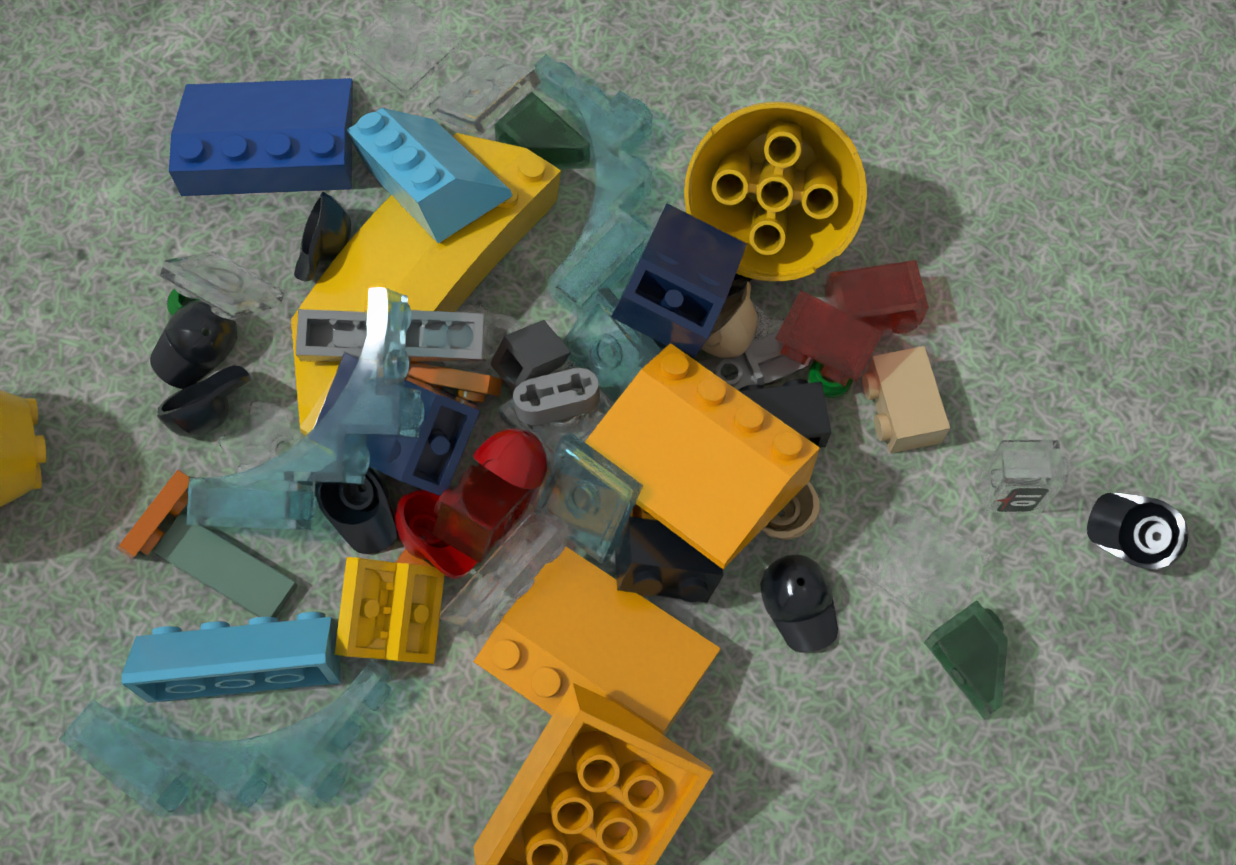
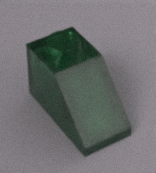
(543, 132)
(973, 655)

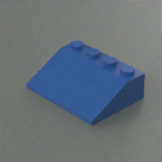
(263, 137)

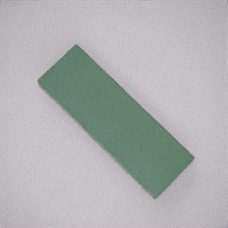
(225, 568)

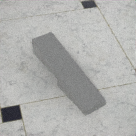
(431, 335)

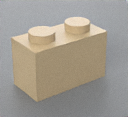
(905, 400)

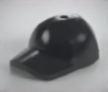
(323, 236)
(184, 352)
(203, 404)
(1124, 521)
(365, 523)
(801, 613)

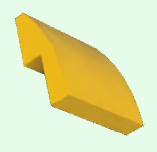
(389, 611)

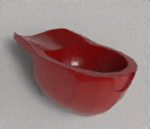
(514, 457)
(418, 511)

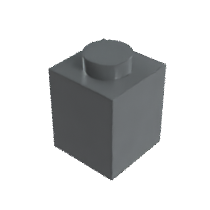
(529, 354)

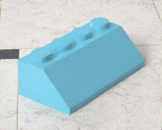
(426, 170)
(233, 658)

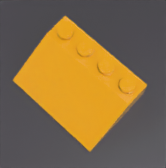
(704, 453)
(600, 638)
(593, 791)

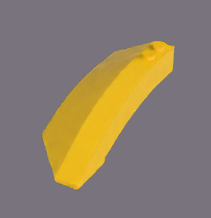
(435, 276)

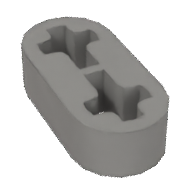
(556, 396)

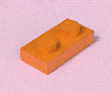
(469, 384)
(145, 533)

